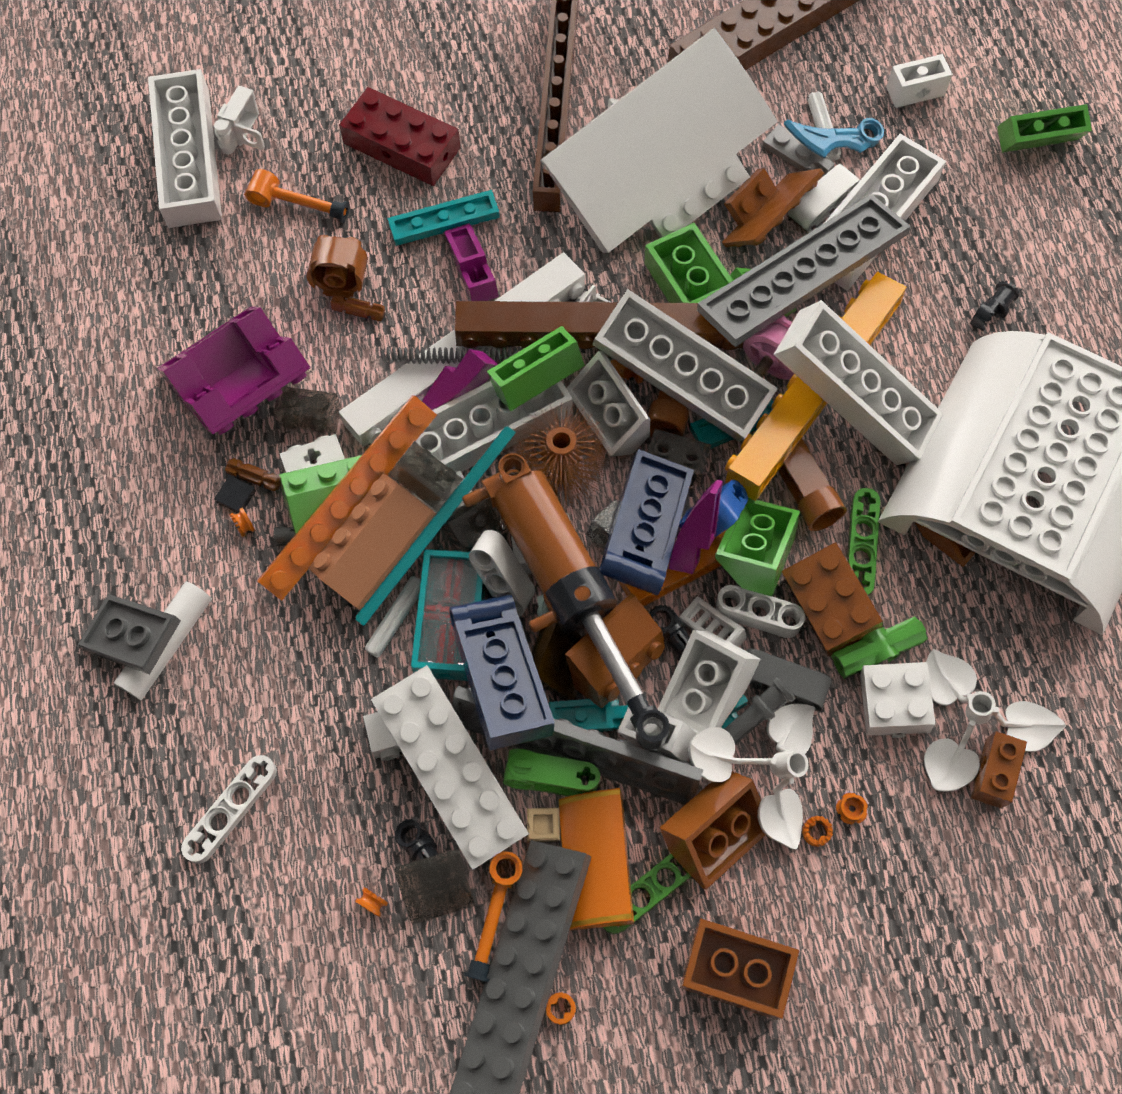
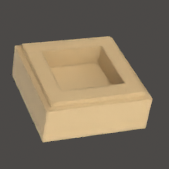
(543, 824)

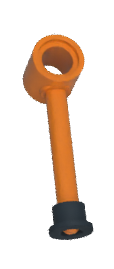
(264, 189)
(479, 968)

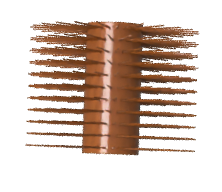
(562, 453)

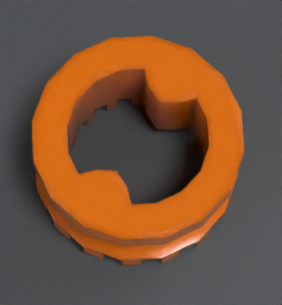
(243, 522)
(822, 839)
(371, 902)
(568, 1015)

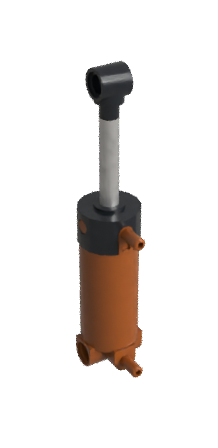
(566, 575)

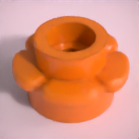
(857, 802)

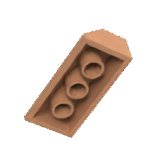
(371, 541)

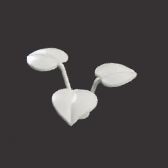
(792, 730)
(950, 764)

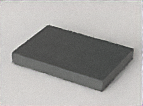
(129, 633)

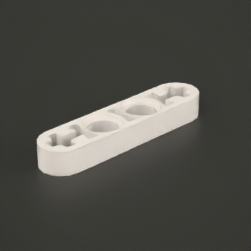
(225, 805)

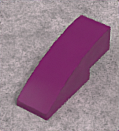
(471, 263)
(457, 381)
(697, 531)

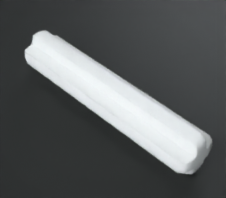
(822, 118)
(394, 617)

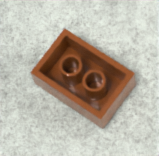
(832, 599)
(739, 969)

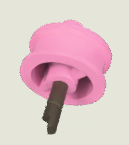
(762, 346)

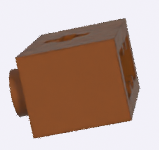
(999, 770)

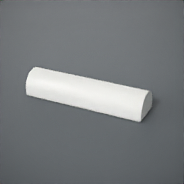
(188, 607)

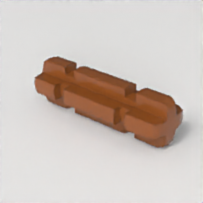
(357, 307)
(253, 474)

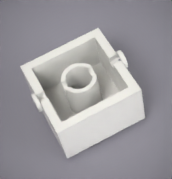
(897, 699)

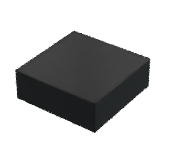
(234, 494)

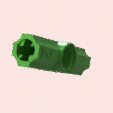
(879, 646)

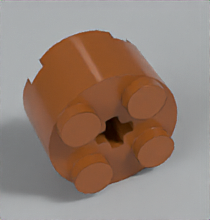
(337, 265)

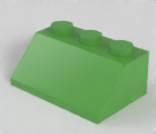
(685, 266)
(309, 487)
(758, 545)

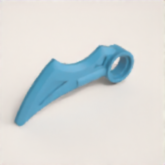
(825, 140)

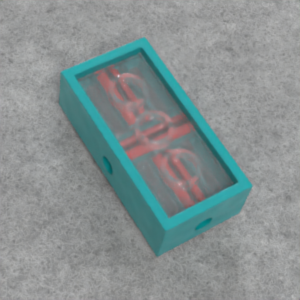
(445, 582)

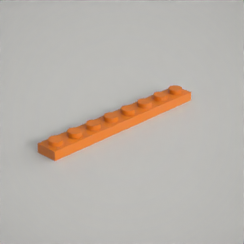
(339, 504)

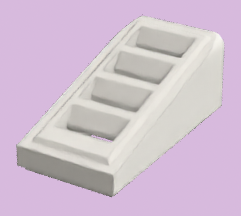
(738, 632)

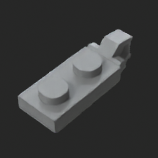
(792, 151)

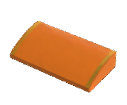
(596, 827)

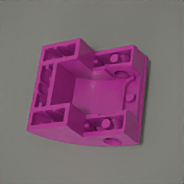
(234, 370)

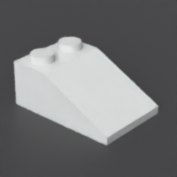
(708, 681)

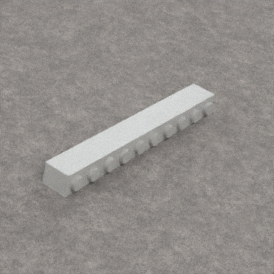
(378, 406)

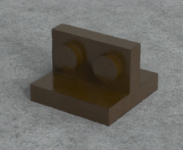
(552, 663)

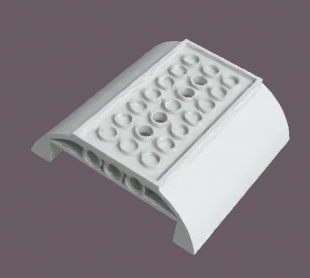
(985, 459)

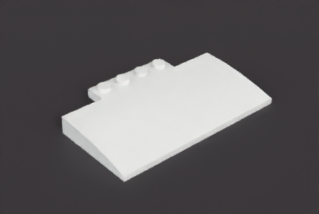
(663, 146)

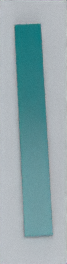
(435, 525)

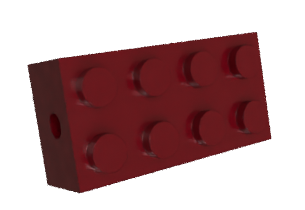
(400, 136)

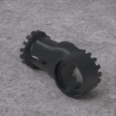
(996, 305)
(674, 632)
(422, 842)

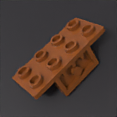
(761, 204)

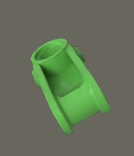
(549, 773)

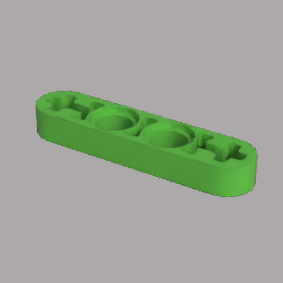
(866, 544)
(656, 892)

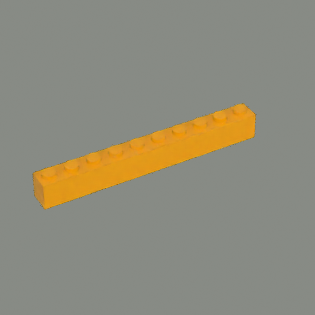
(800, 405)

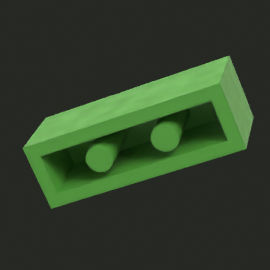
(1044, 128)
(536, 368)

